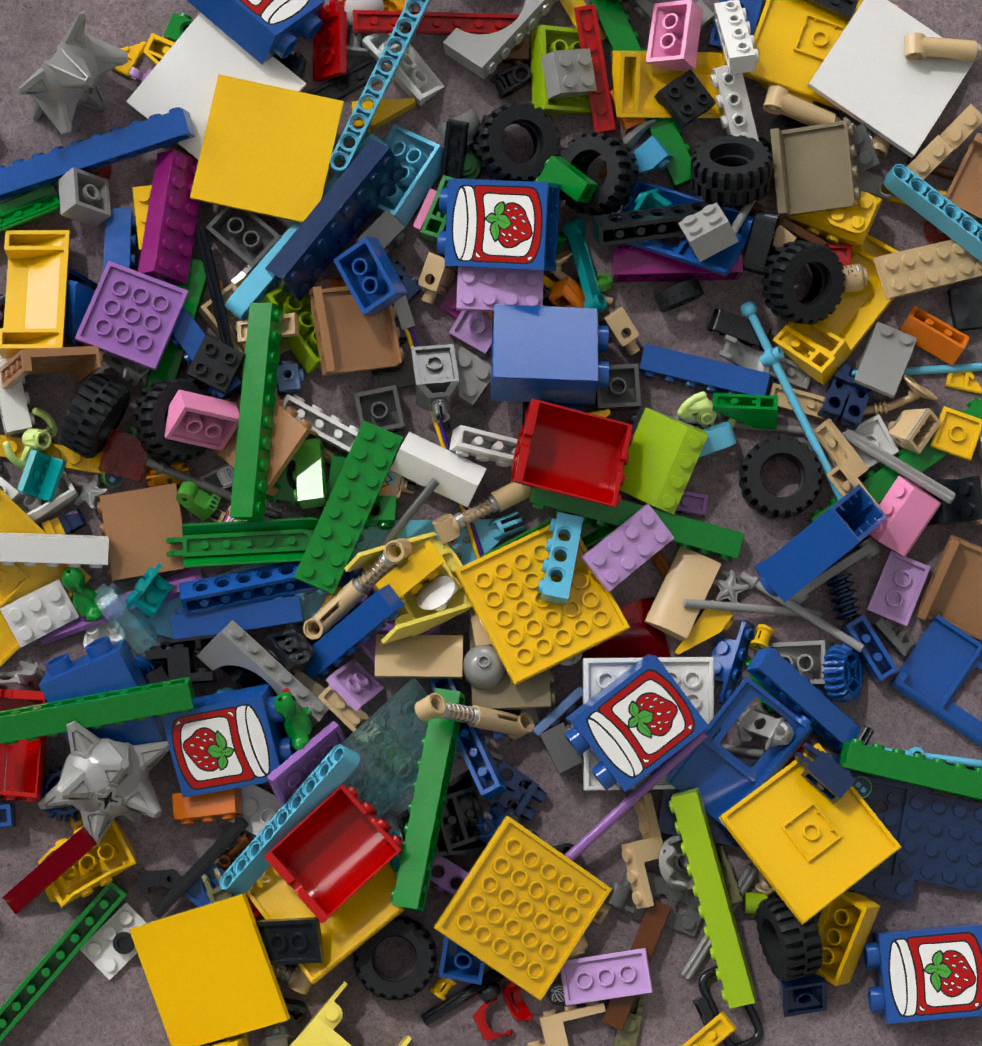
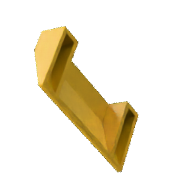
(638, 83)
(35, 290)
(856, 311)

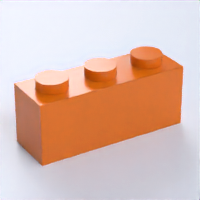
(934, 335)
(208, 806)

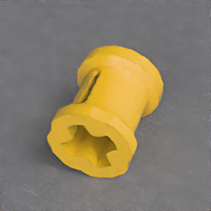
(762, 637)
(442, 987)

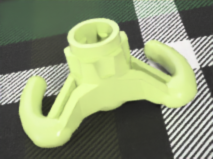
(701, 410)
(33, 439)

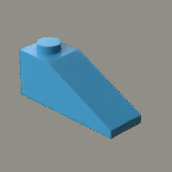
(652, 156)

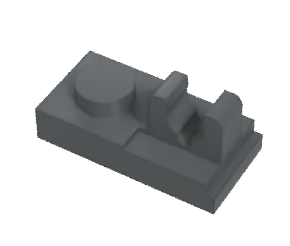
(886, 629)

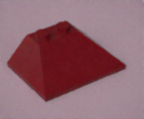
(635, 642)

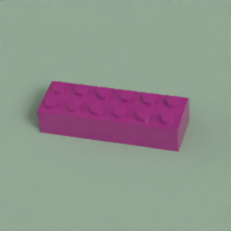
(170, 219)
(645, 266)

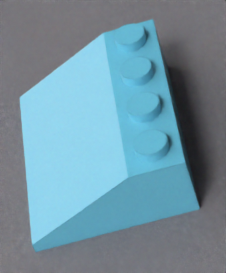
(422, 167)

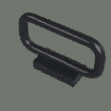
(707, 1010)

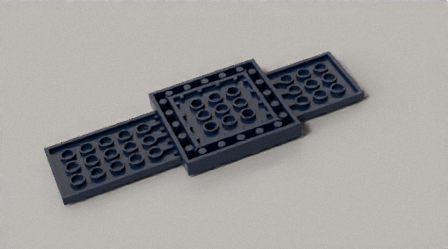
(935, 832)

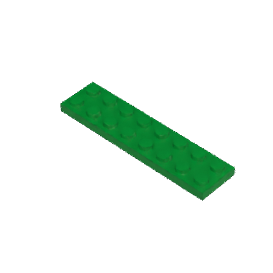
(348, 508)

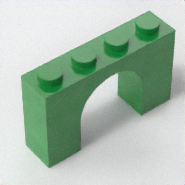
(571, 181)
(286, 487)

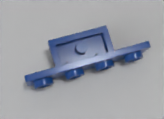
(729, 659)

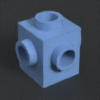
(291, 384)

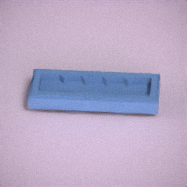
(552, 717)

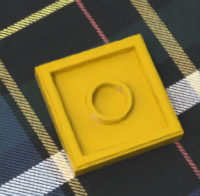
(957, 434)

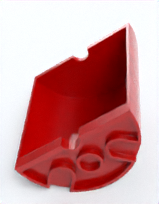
(572, 453)
(24, 758)
(334, 851)

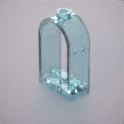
(128, 622)

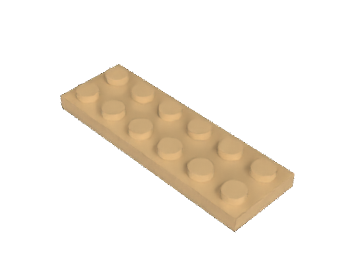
(926, 268)

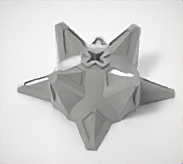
(72, 76)
(106, 781)

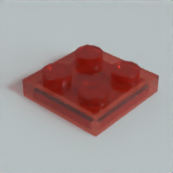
(124, 456)

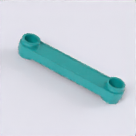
(574, 232)

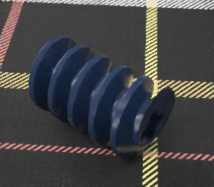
(843, 597)

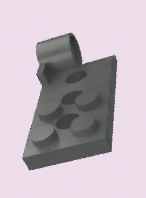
(688, 923)

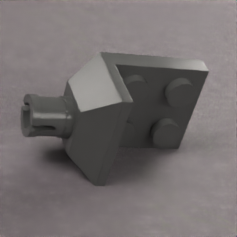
(436, 379)

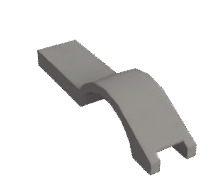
(750, 358)

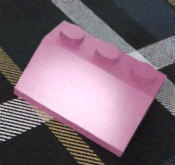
(674, 35)
(201, 420)
(907, 513)

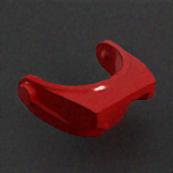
(524, 1013)
(479, 1018)

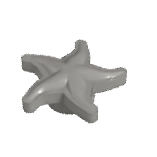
(90, 492)
(729, 588)

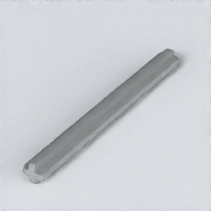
(899, 466)
(705, 945)

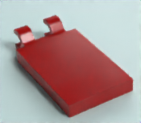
(330, 43)

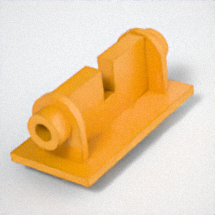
(161, 479)

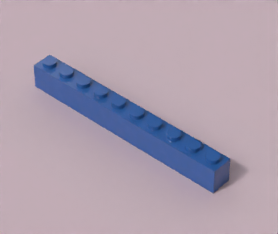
(96, 152)

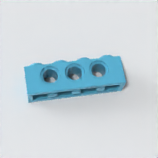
(559, 591)

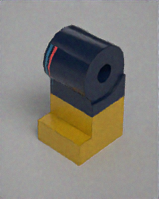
(65, 523)

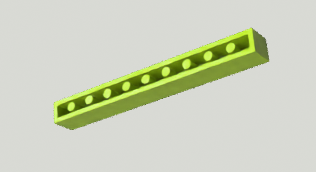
(713, 897)

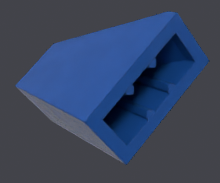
(77, 302)

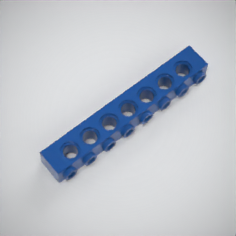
(245, 587)

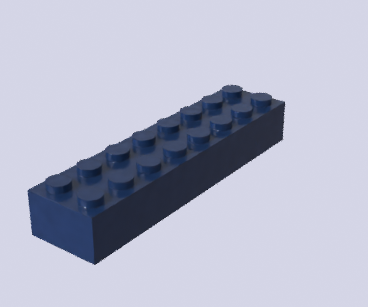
(335, 219)

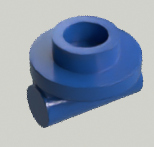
(144, 665)

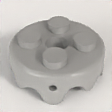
(673, 874)

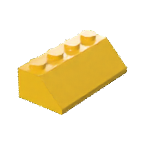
(843, 933)

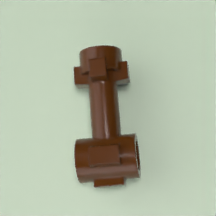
(225, 858)

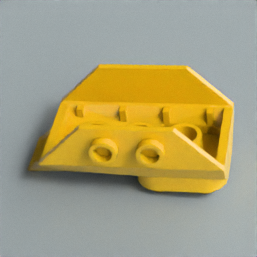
(844, 224)
(96, 868)

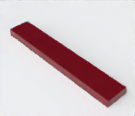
(49, 870)

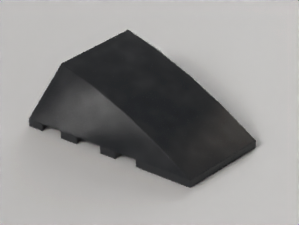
(459, 820)

